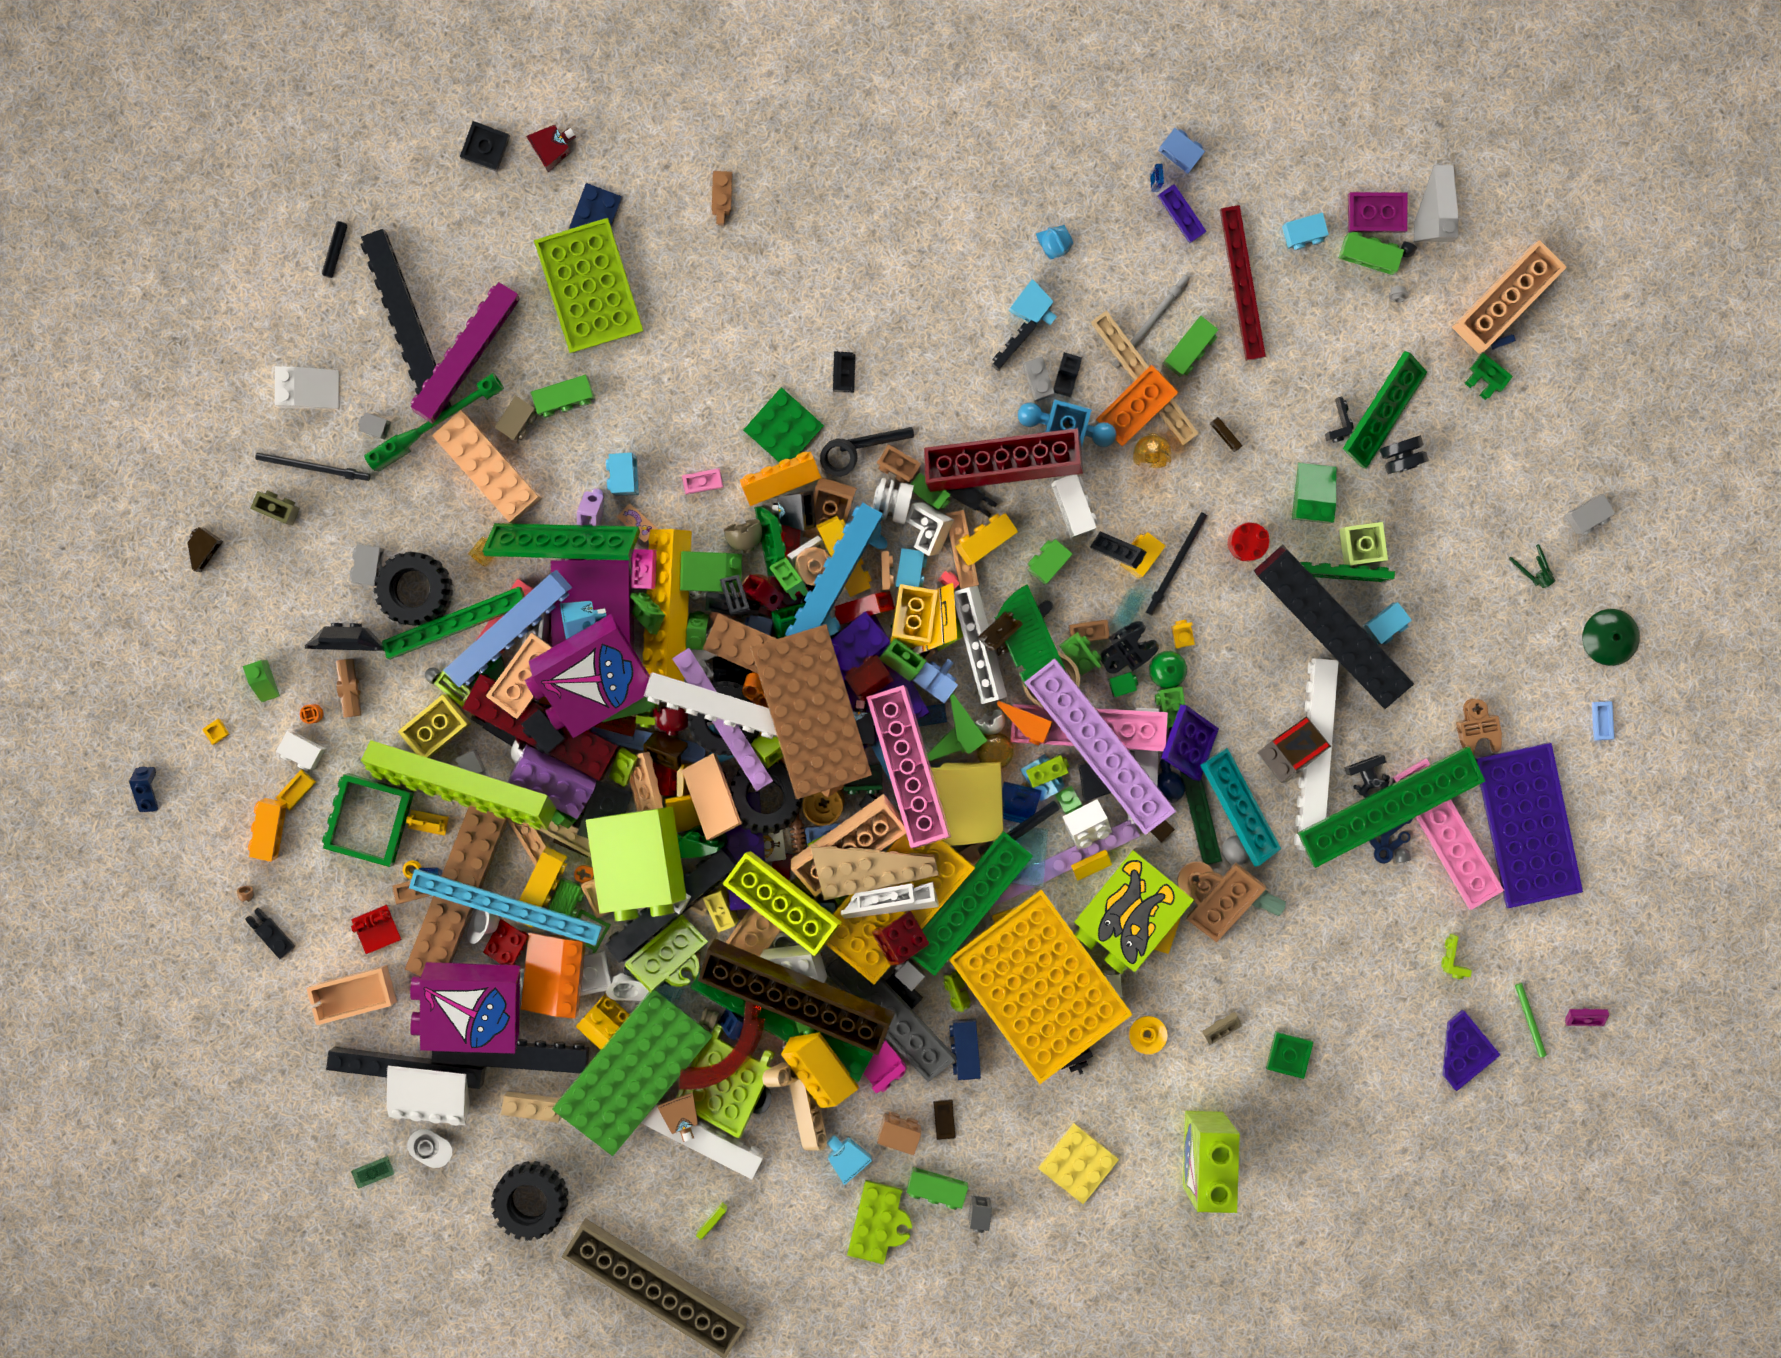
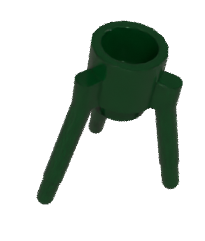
(1544, 576)

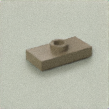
(1222, 1028)

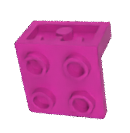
(643, 569)

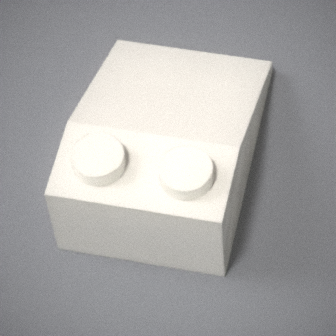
(306, 388)

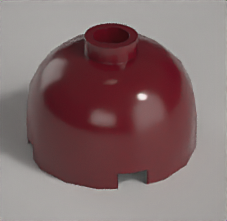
(671, 719)

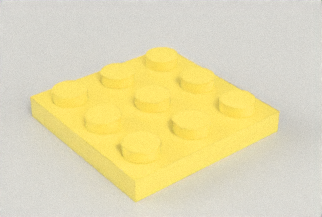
(1078, 1163)

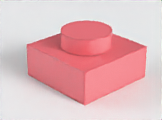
(947, 578)

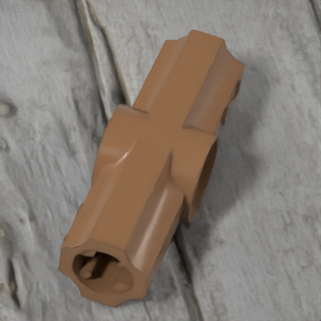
(348, 688)

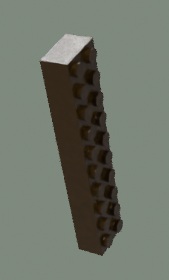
(796, 996)

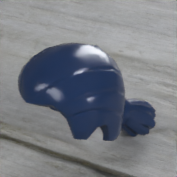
(1170, 783)

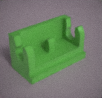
(788, 578)

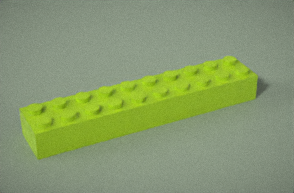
(458, 785)

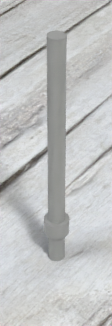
(1173, 292)

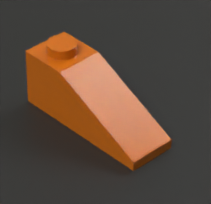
(1029, 724)

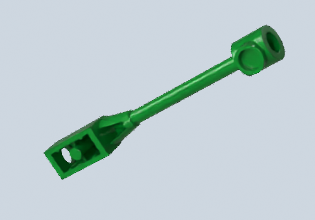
(399, 445)

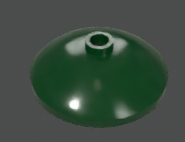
(1599, 639)

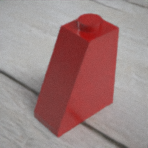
(872, 604)

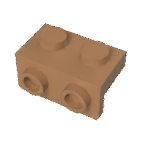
(898, 464)

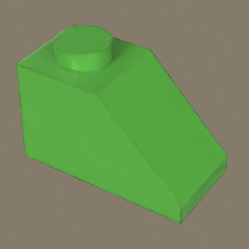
(261, 680)

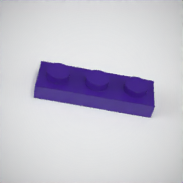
(1181, 213)

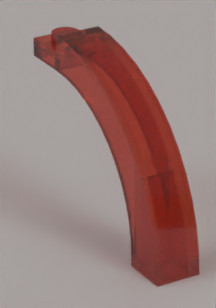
(707, 1076)

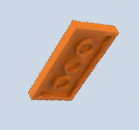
(1138, 404)

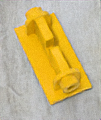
(427, 822)

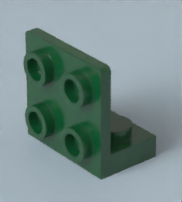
(871, 783)

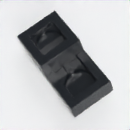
(1067, 374)

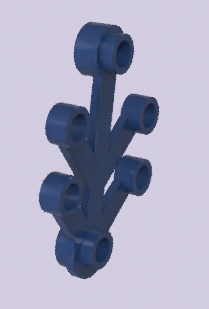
(1384, 844)

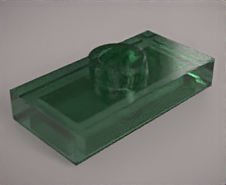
(372, 1172)

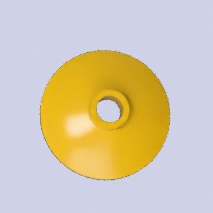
(1150, 1044)

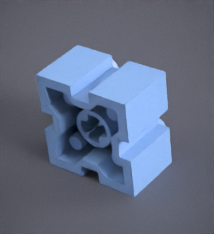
(937, 680)

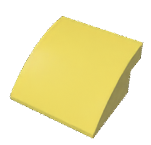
(971, 801)

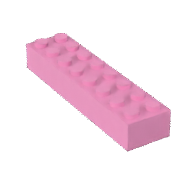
(908, 767)

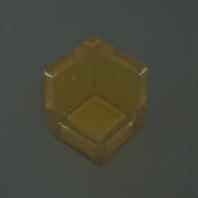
(477, 552)

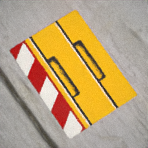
(944, 621)

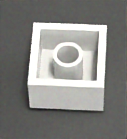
(1087, 824)

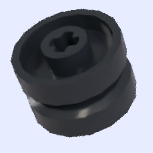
(1404, 455)

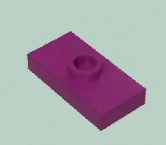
(1586, 1017)

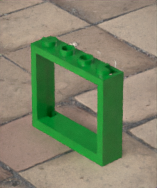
(397, 830)

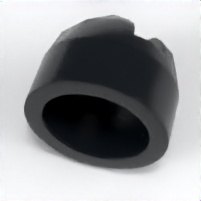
(1409, 249)

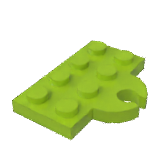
(668, 956)
(878, 1223)

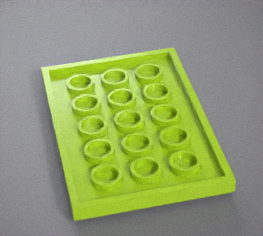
(588, 285)

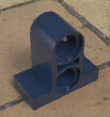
(731, 1024)

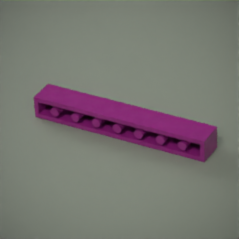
(465, 352)

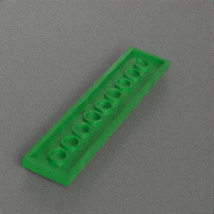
(1391, 807)
(852, 1057)

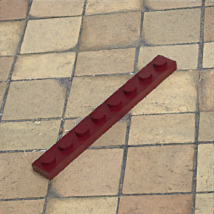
(1242, 283)

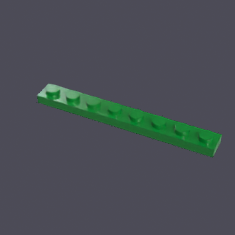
(452, 623)

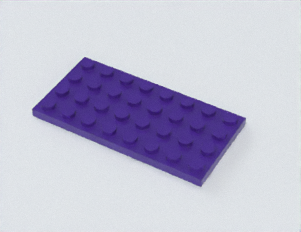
(1529, 825)

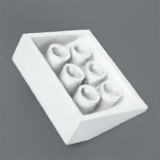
(427, 1095)

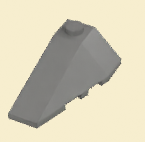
(1438, 209)

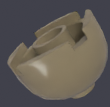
(744, 535)

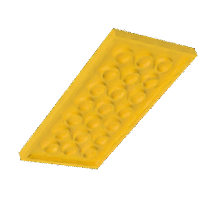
(854, 937)

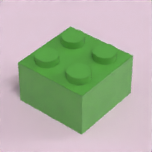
(1049, 561)

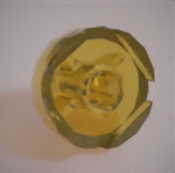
(1156, 451)
(996, 749)

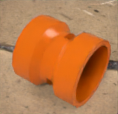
(315, 715)

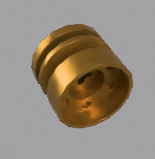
(821, 814)

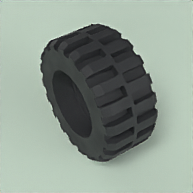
(389, 579)
(701, 732)
(761, 822)
(512, 1218)

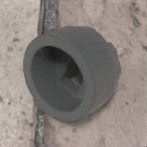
(431, 673)
(1402, 855)

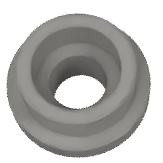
(1398, 294)

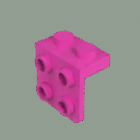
(884, 1068)

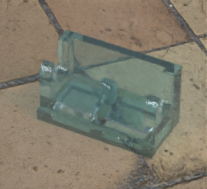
(1127, 608)

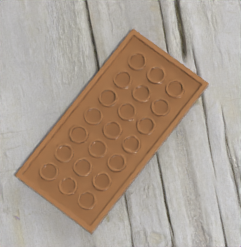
(811, 711)

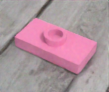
(702, 481)

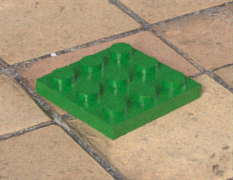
(783, 427)

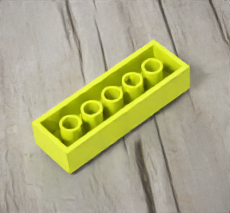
(782, 903)

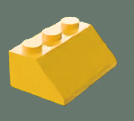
(914, 615)

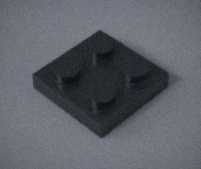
(485, 146)

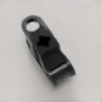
(1121, 656)

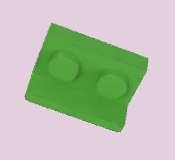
(647, 612)
(1080, 653)
(1170, 702)

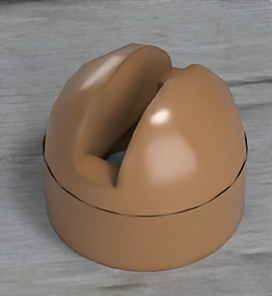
(242, 895)

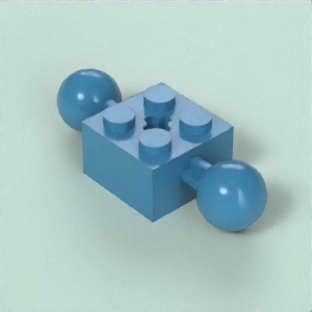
(1078, 417)

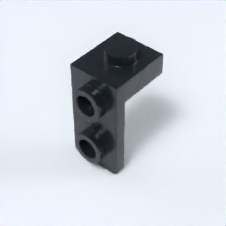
(1347, 424)

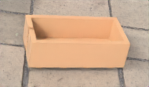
(352, 995)

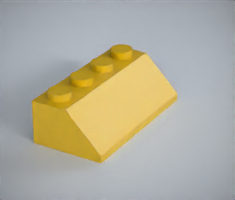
(819, 1069)

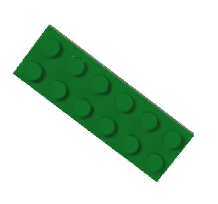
(1385, 410)
(1344, 572)

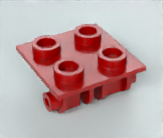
(376, 929)
(505, 944)

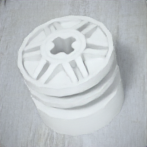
(893, 500)

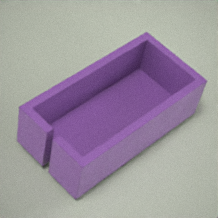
(562, 783)

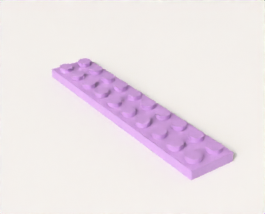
(1100, 746)

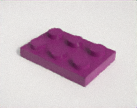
(1378, 212)

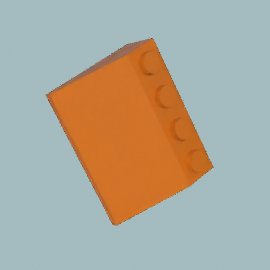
(553, 975)

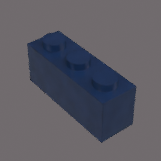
(965, 1049)

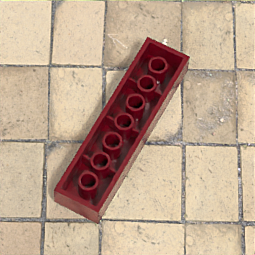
(1003, 460)
(585, 752)

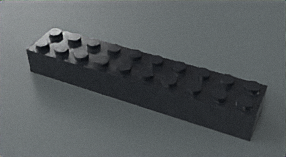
(1333, 626)

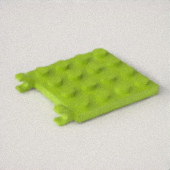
(735, 1098)

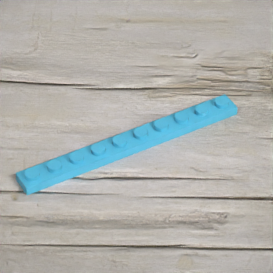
(505, 906)

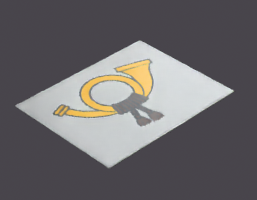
(774, 847)

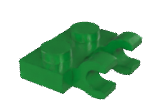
(1491, 373)

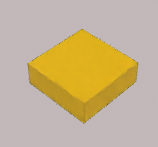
(215, 731)

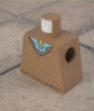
(680, 1115)

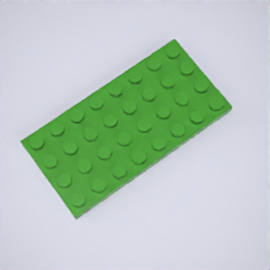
(632, 1072)

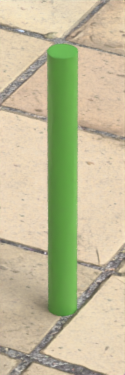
(1530, 1020)

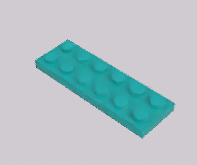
(1240, 807)

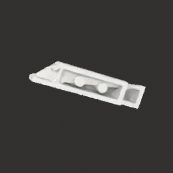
(891, 900)

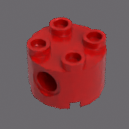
(1248, 541)

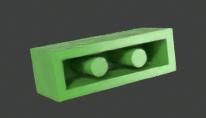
(1371, 253)
(1191, 347)
(563, 396)
(937, 1188)

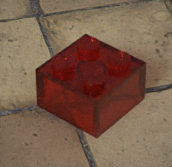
(868, 677)

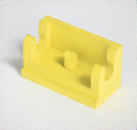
(719, 909)

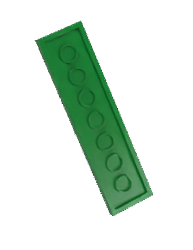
(562, 541)
(971, 901)

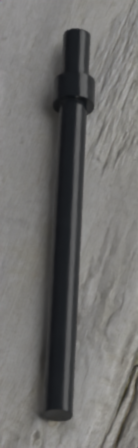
(348, 473)
(1158, 596)

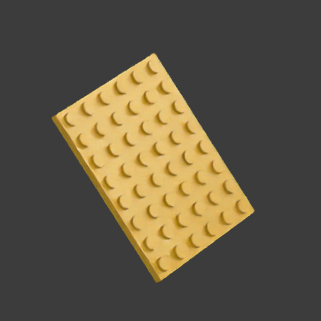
(1040, 986)

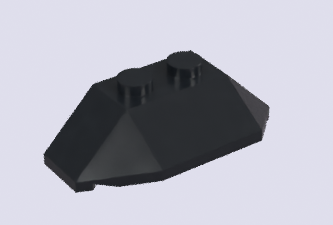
(345, 638)

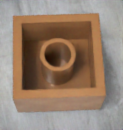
(899, 1133)

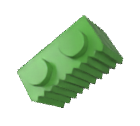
(902, 659)
(566, 897)

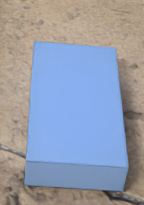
(1603, 720)

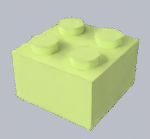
(1363, 544)

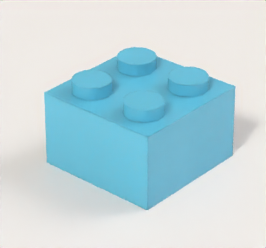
(623, 474)

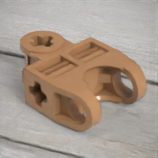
(1471, 728)

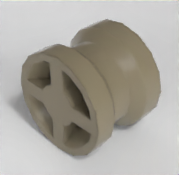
(709, 1018)

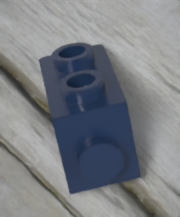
(142, 789)

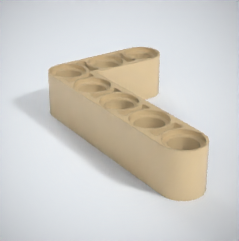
(806, 1108)

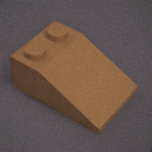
(830, 500)

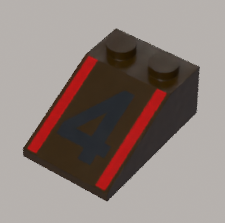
(1294, 749)

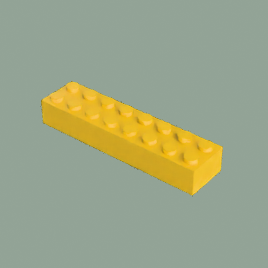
(673, 602)

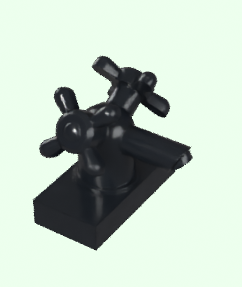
(1368, 774)

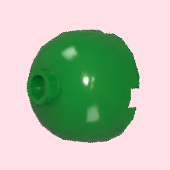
(1167, 669)

